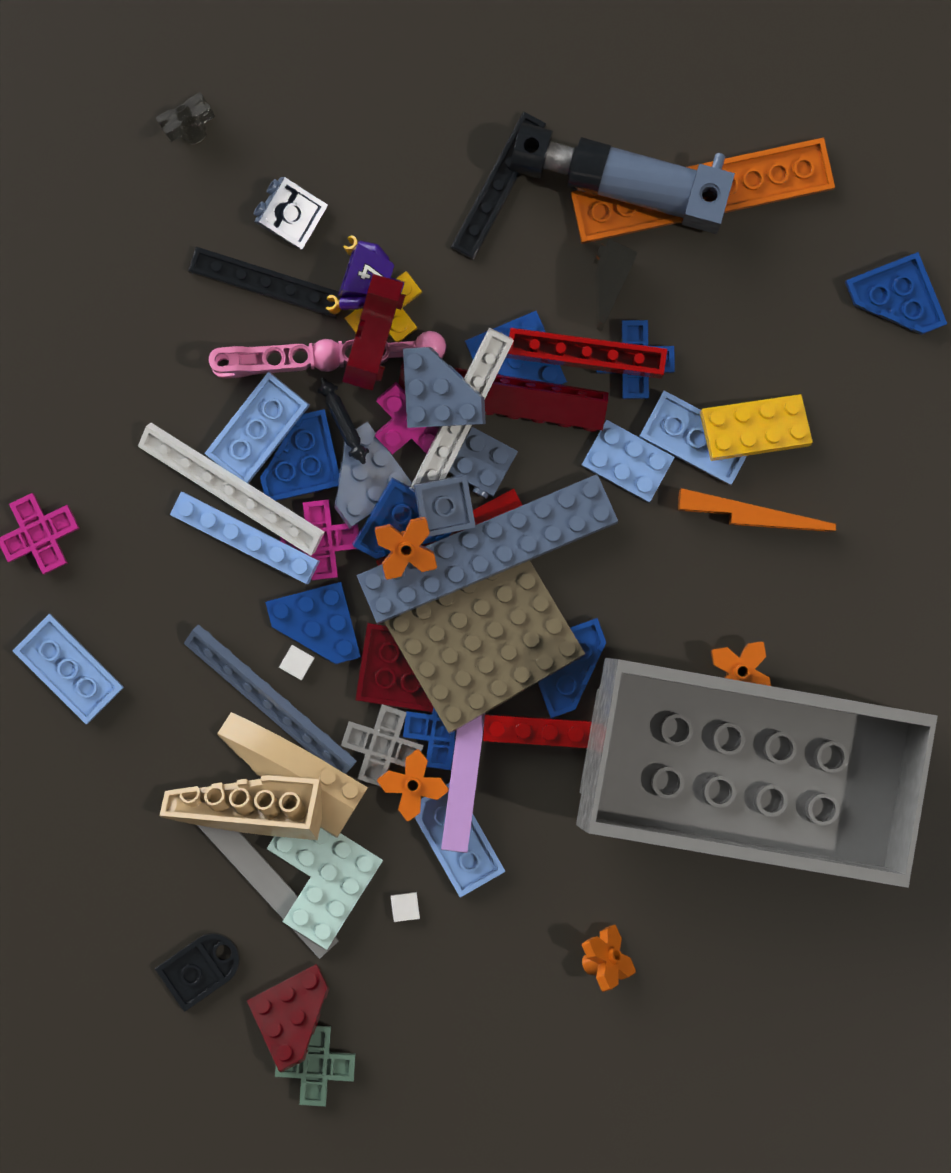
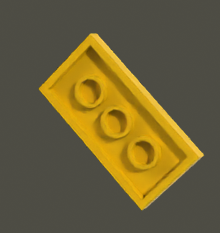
(756, 427)

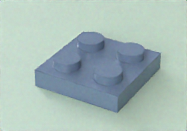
(445, 505)

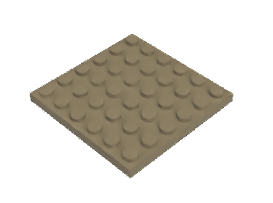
(485, 643)

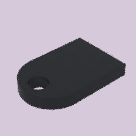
(198, 969)

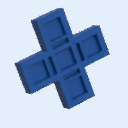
(638, 386)
(432, 729)

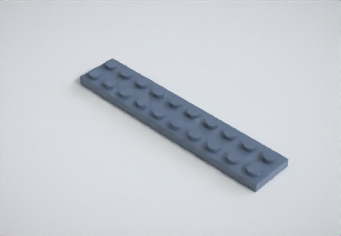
(492, 548)

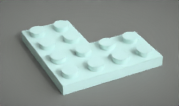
(337, 879)

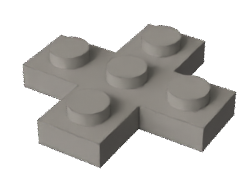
(380, 744)

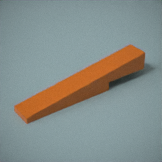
(748, 514)

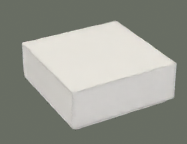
(296, 662)
(405, 906)

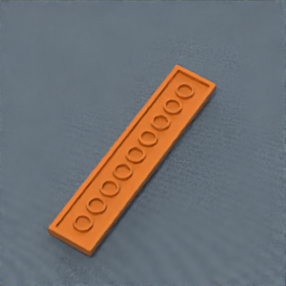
(758, 180)

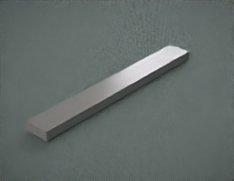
(260, 875)

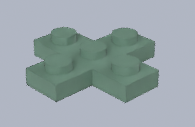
(320, 1067)

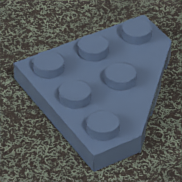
(438, 392)
(363, 484)

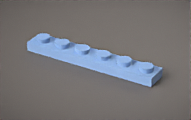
(244, 537)

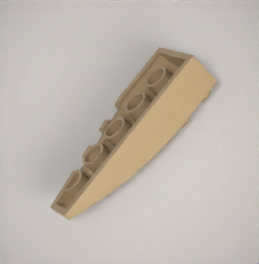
(276, 756)
(259, 806)

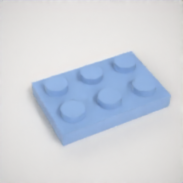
(627, 461)

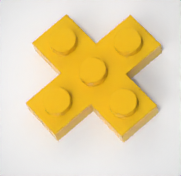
(402, 324)

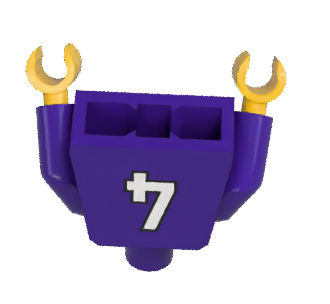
(364, 261)

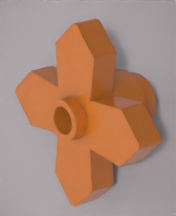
(398, 559)
(750, 658)
(411, 799)
(606, 960)

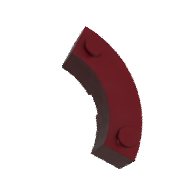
(373, 331)

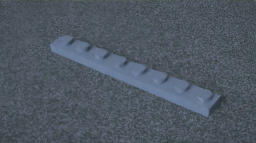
(267, 699)

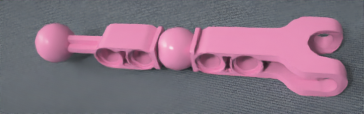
(323, 355)

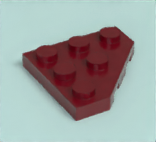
(387, 675)
(290, 1015)

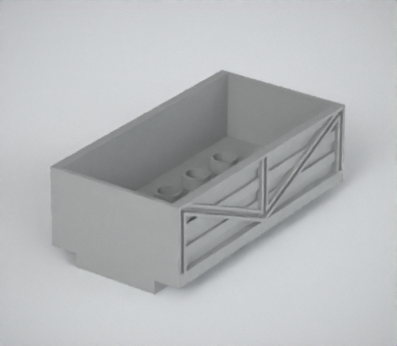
(755, 772)

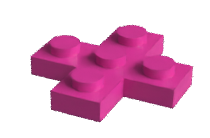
(395, 432)
(38, 533)
(334, 539)

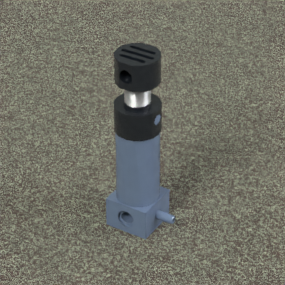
(629, 176)

